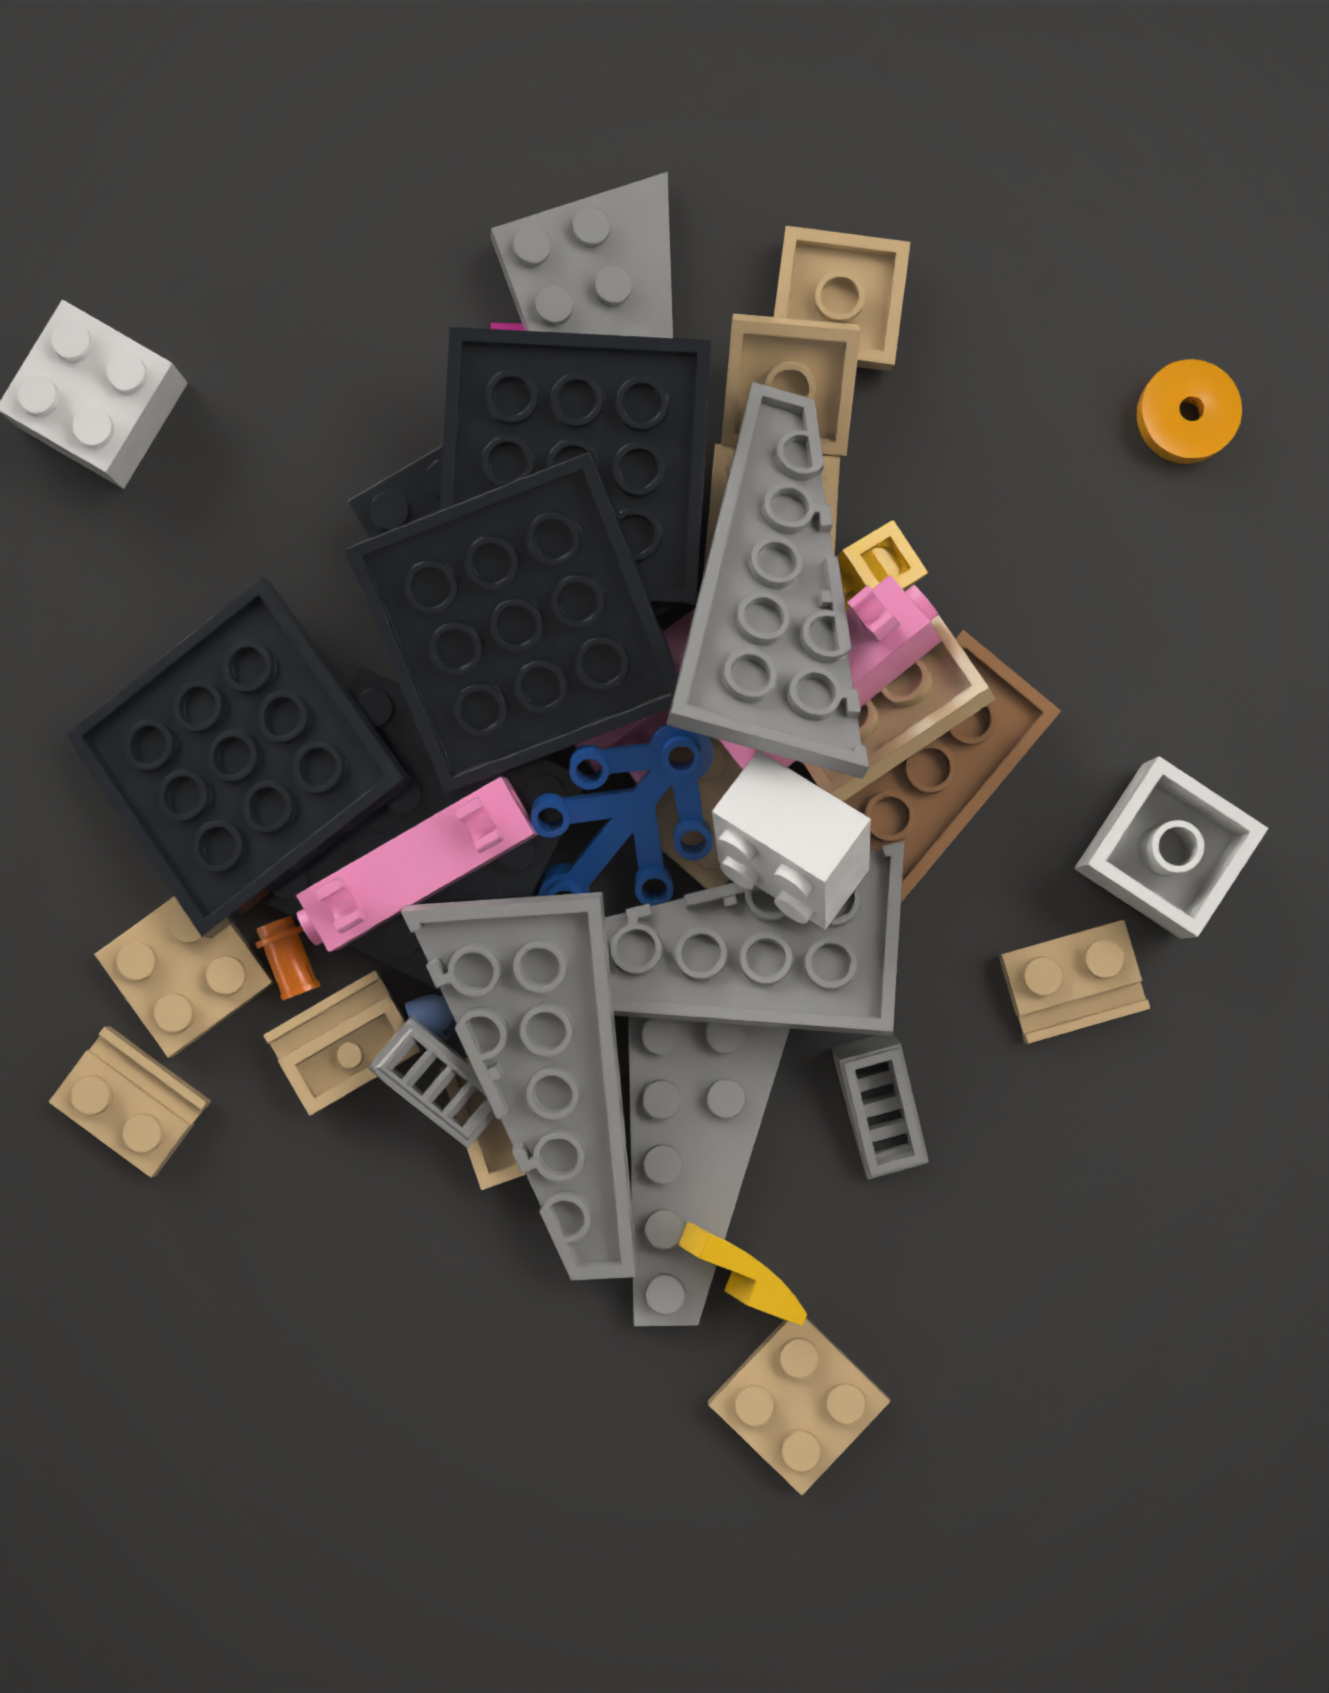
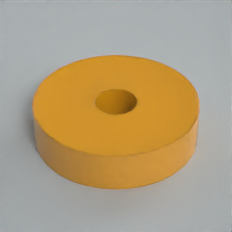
(1206, 389)

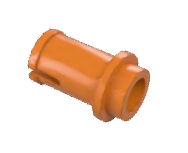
(287, 957)

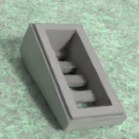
(866, 1053)
(384, 1067)

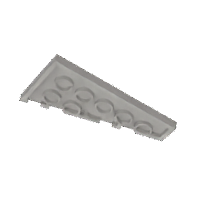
(593, 263)
(770, 614)
(745, 962)
(541, 1036)
(692, 1133)

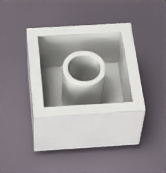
(92, 394)
(791, 841)
(1171, 848)

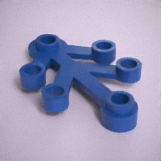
(630, 811)

